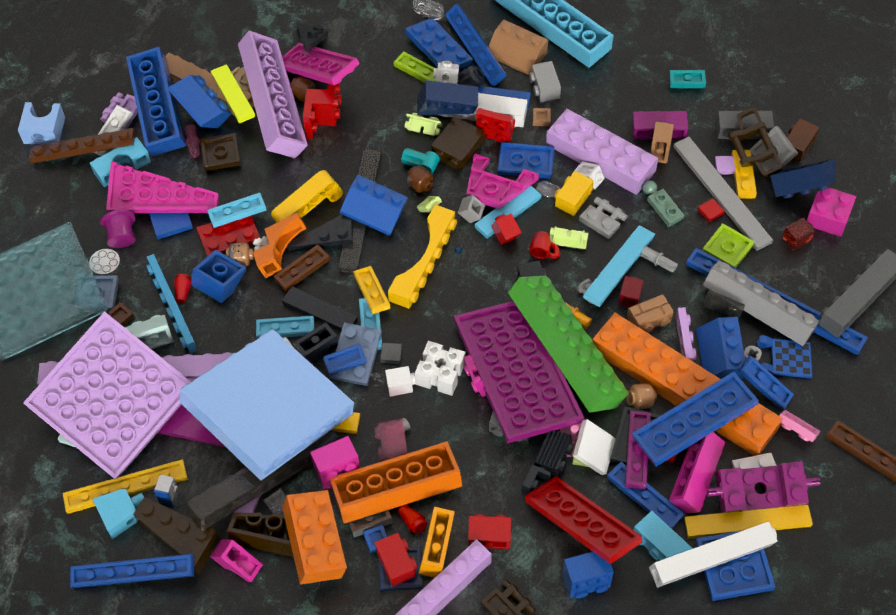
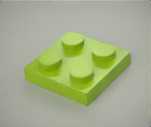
(728, 246)

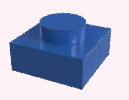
(374, 535)

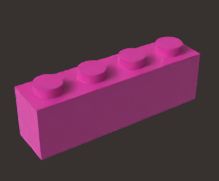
(697, 473)

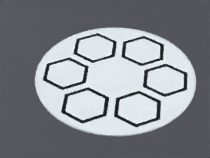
(104, 261)

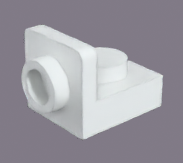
(591, 171)

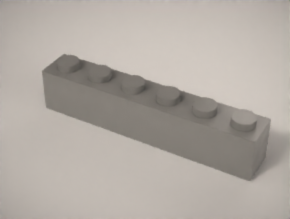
(761, 302)

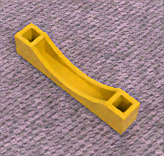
(407, 285)

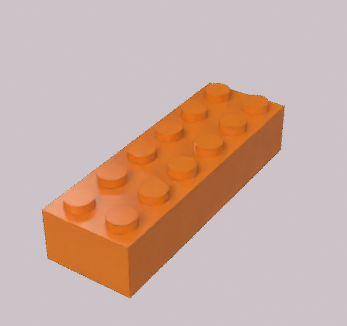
(396, 482)

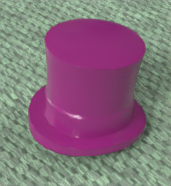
(119, 228)

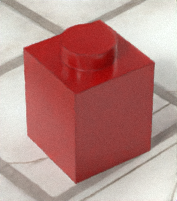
(505, 228)

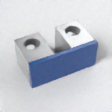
(166, 491)

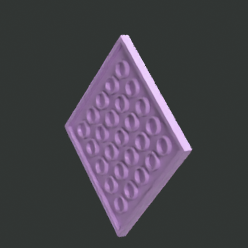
(109, 395)

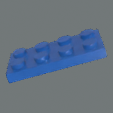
(437, 43)

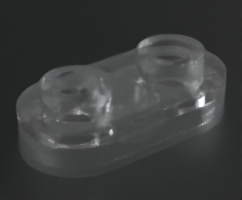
(428, 8)

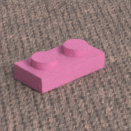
(794, 423)

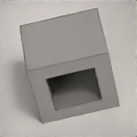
(471, 208)

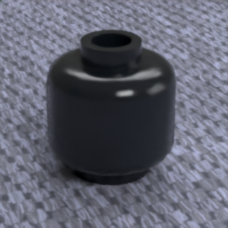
(471, 76)

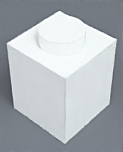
(400, 381)

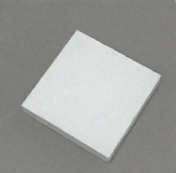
(594, 447)

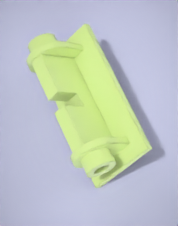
(417, 121)
(569, 238)

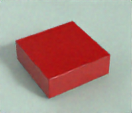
(710, 210)

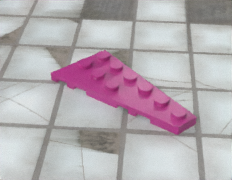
(154, 193)

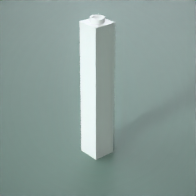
(713, 554)

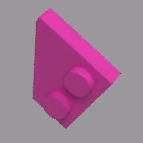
(471, 370)

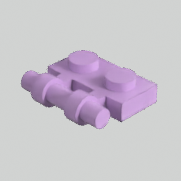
(128, 103)

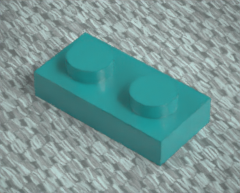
(687, 78)

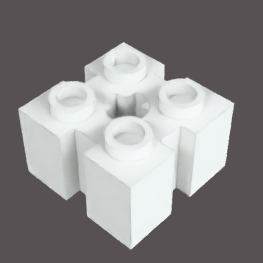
(440, 368)

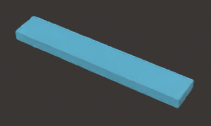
(618, 266)

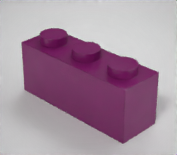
(644, 123)

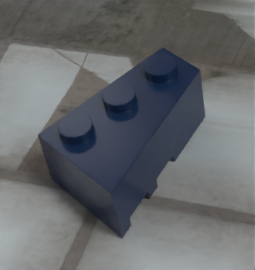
(446, 99)

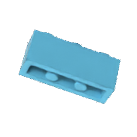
(660, 538)

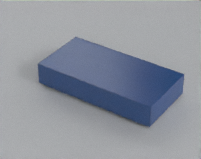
(344, 359)

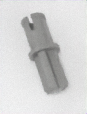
(658, 259)

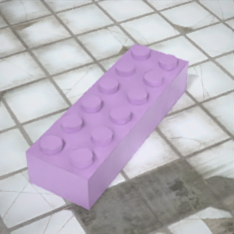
(590, 143)

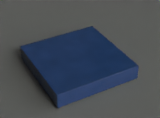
(414, 583)

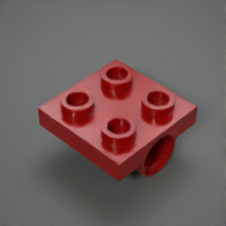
(496, 125)

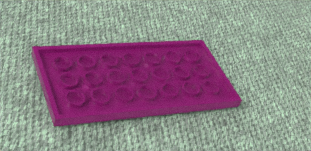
(517, 372)

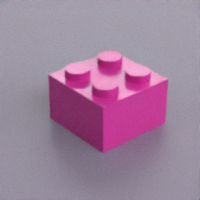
(831, 211)
(334, 460)

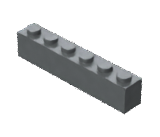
(860, 294)

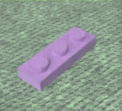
(685, 336)

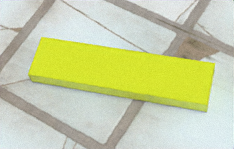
(232, 93)

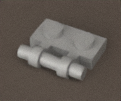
(601, 222)

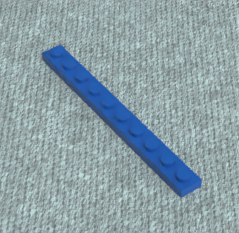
(850, 339)

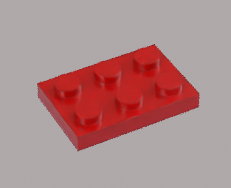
(222, 236)

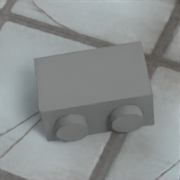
(545, 81)

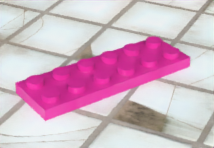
(319, 64)

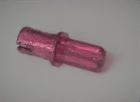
(192, 141)

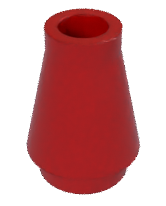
(182, 286)
(414, 521)

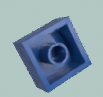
(586, 575)

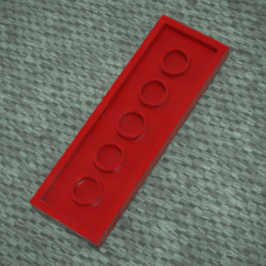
(583, 519)

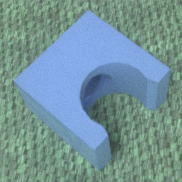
(41, 129)

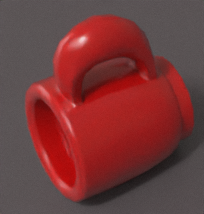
(541, 246)

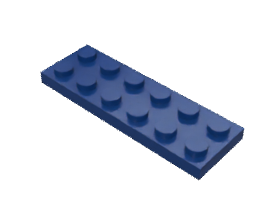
(695, 418)

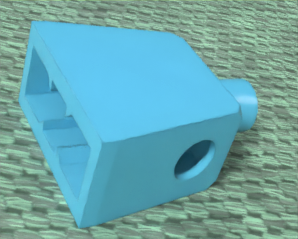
(117, 510)

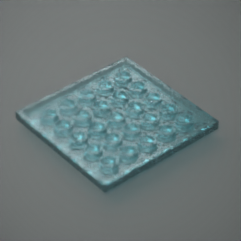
(45, 290)

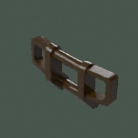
(742, 134)

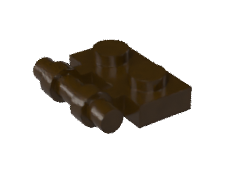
(498, 603)

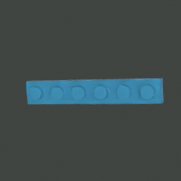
(172, 310)

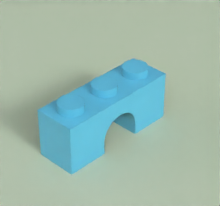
(134, 155)

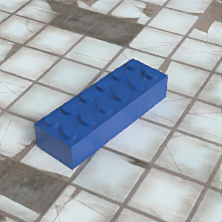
(154, 101)

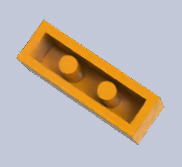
(436, 542)

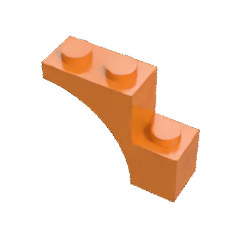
(279, 235)

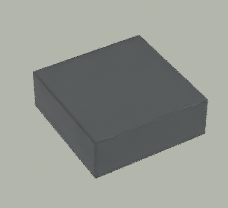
(391, 353)

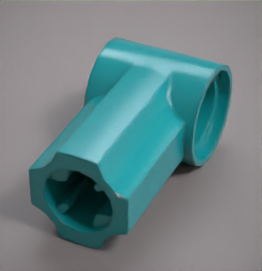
(415, 158)

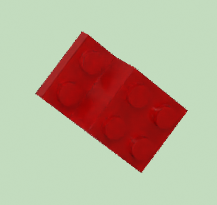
(321, 108)

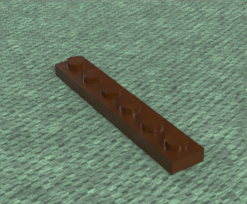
(82, 145)

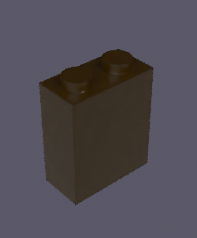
(458, 143)

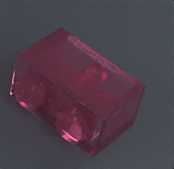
(392, 438)

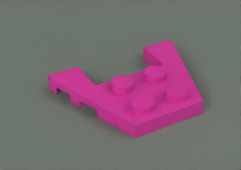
(494, 189)

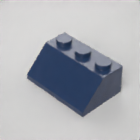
(804, 178)

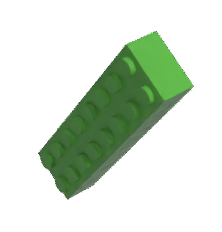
(568, 343)

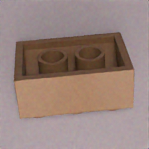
(517, 47)

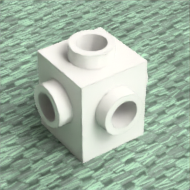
(446, 72)

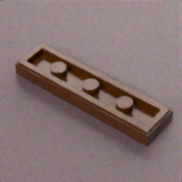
(863, 449)

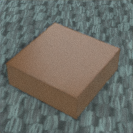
(541, 116)

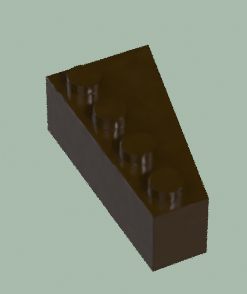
(177, 532)
(261, 532)

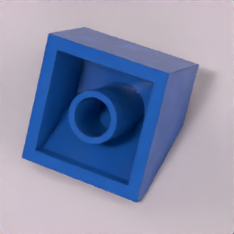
(217, 276)

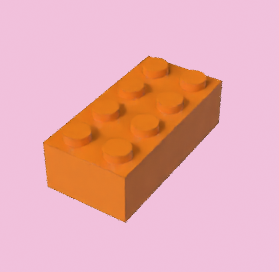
(314, 537)

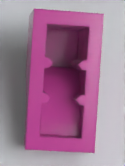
(236, 559)

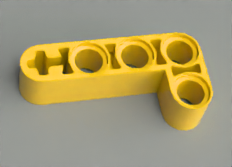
(308, 196)

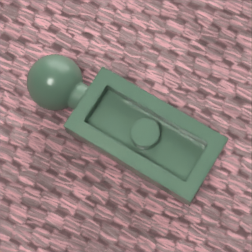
(662, 204)

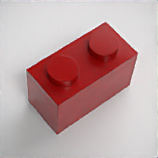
(490, 531)
(395, 560)

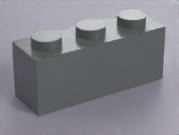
(728, 122)

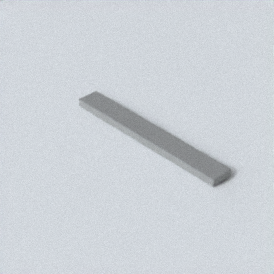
(723, 193)

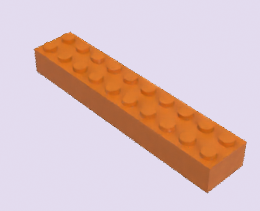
(678, 379)

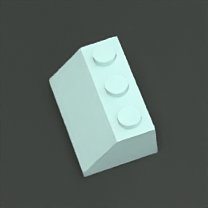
(152, 332)

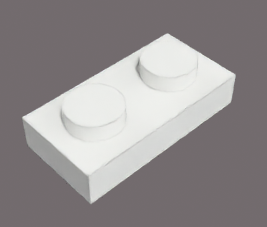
(762, 460)

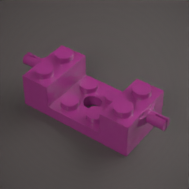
(783, 485)

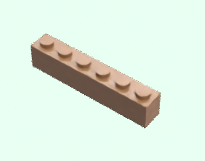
(180, 69)

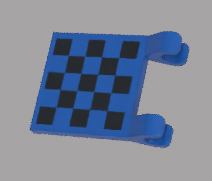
(787, 357)

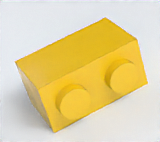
(573, 193)

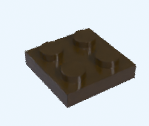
(220, 152)

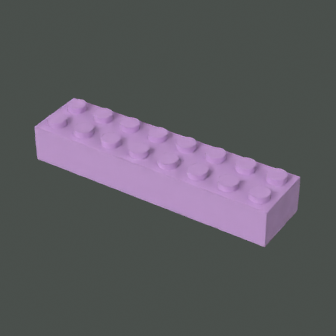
(272, 95)

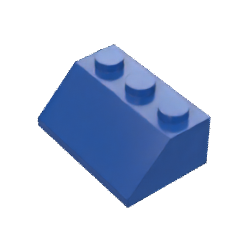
(200, 101)
(373, 205)
(721, 347)

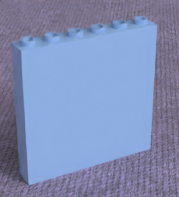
(266, 403)

